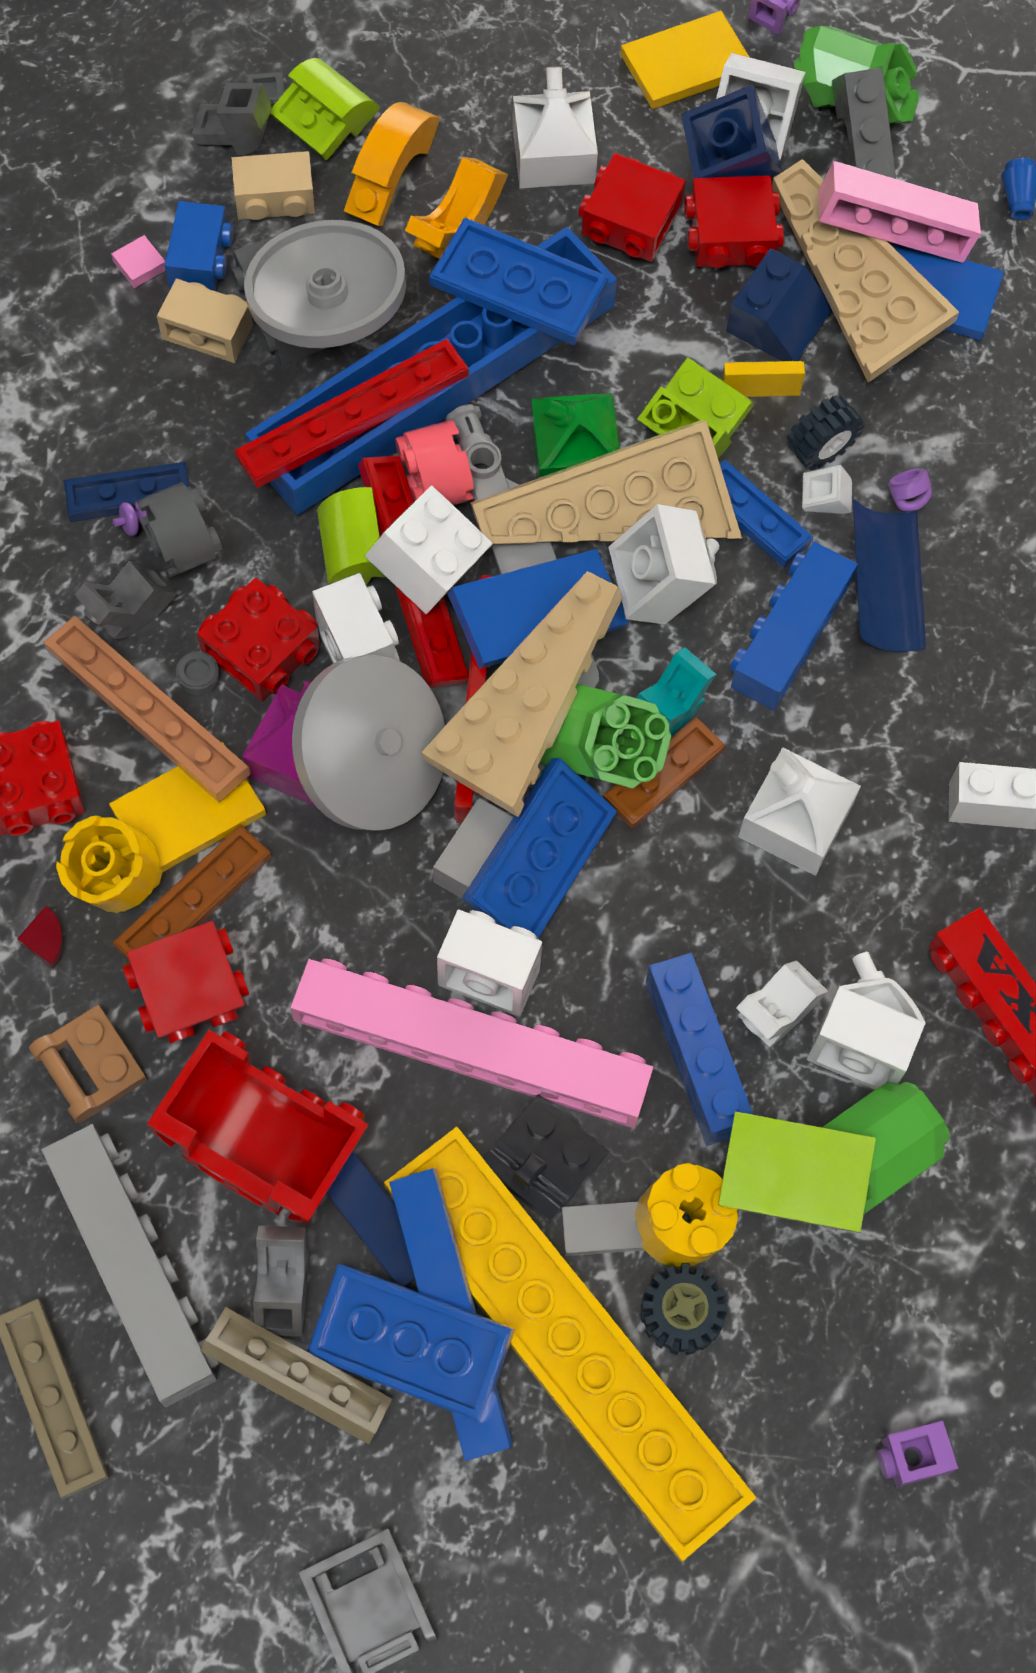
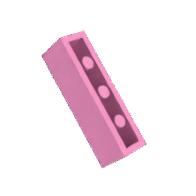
(898, 212)

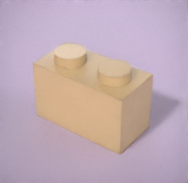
(273, 185)
(205, 320)

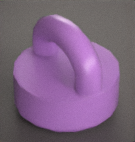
(908, 485)

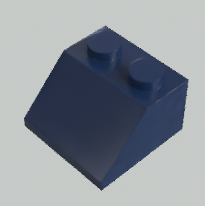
(731, 137)
(779, 308)

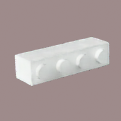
(993, 795)

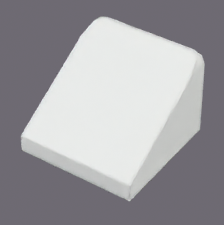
(827, 490)

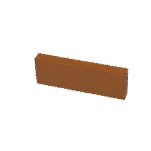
(687, 756)

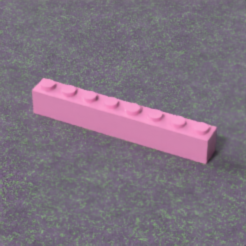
(472, 1042)

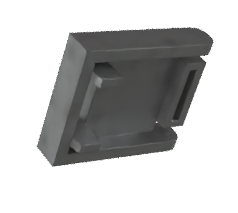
(371, 1615)

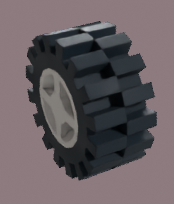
(825, 432)

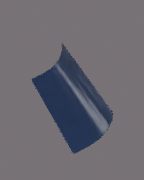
(889, 579)

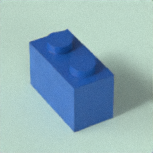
(198, 244)

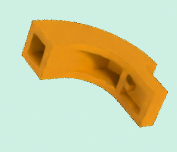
(384, 156)
(469, 196)

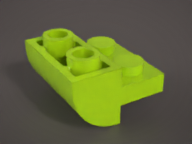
(322, 107)
(696, 396)
(348, 533)

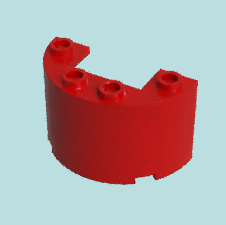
(256, 1130)

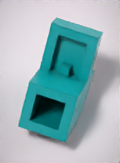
(680, 689)

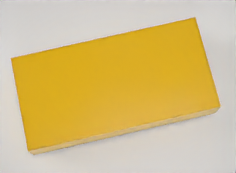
(765, 378)

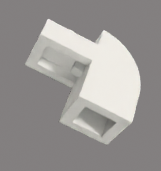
(781, 1003)

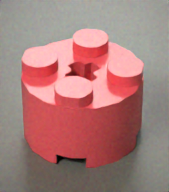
(436, 461)

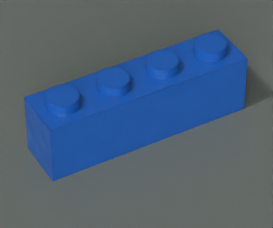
(792, 626)
(697, 1046)

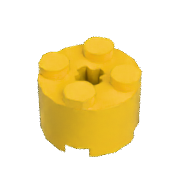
(108, 864)
(660, 1215)

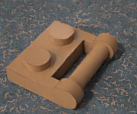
(102, 1057)

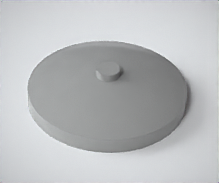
(325, 283)
(363, 742)

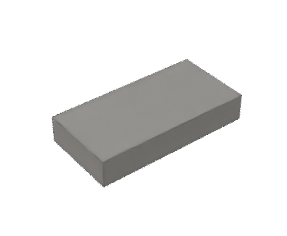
(600, 1229)

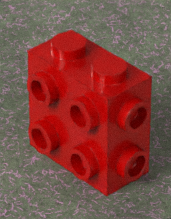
(631, 206)
(732, 220)
(260, 638)
(36, 779)
(186, 982)

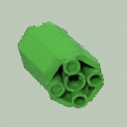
(833, 51)
(612, 738)
(906, 1132)

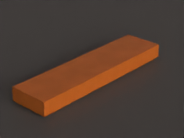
(198, 891)

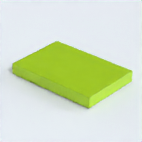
(797, 1172)

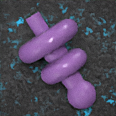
(129, 519)

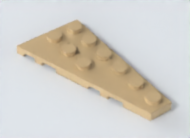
(869, 286)
(614, 492)
(521, 708)

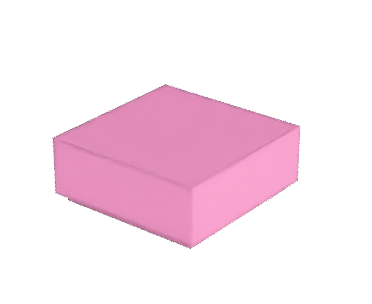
(139, 261)

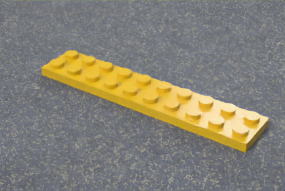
(583, 1355)

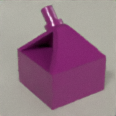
(270, 749)

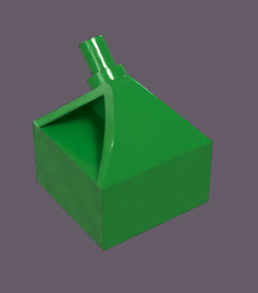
(571, 430)

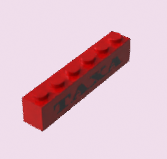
(993, 986)

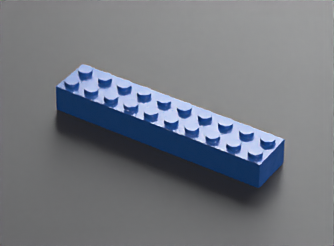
(484, 340)

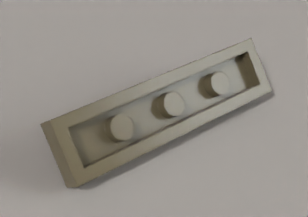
(296, 1375)
(51, 1399)

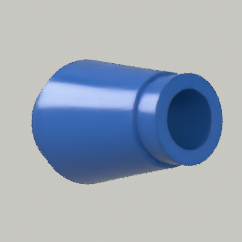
(1020, 187)

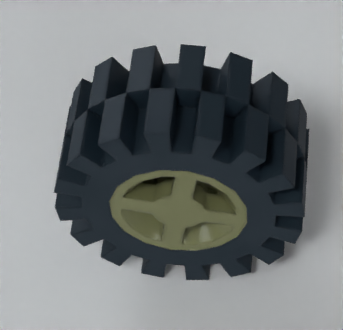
(697, 1300)

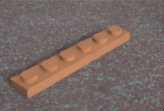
(147, 709)

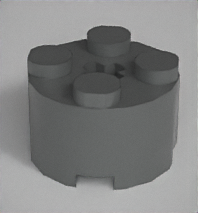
(178, 529)

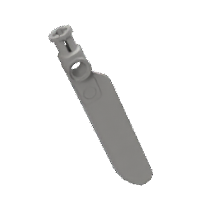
(492, 481)

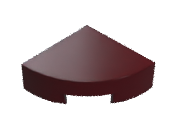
(44, 937)

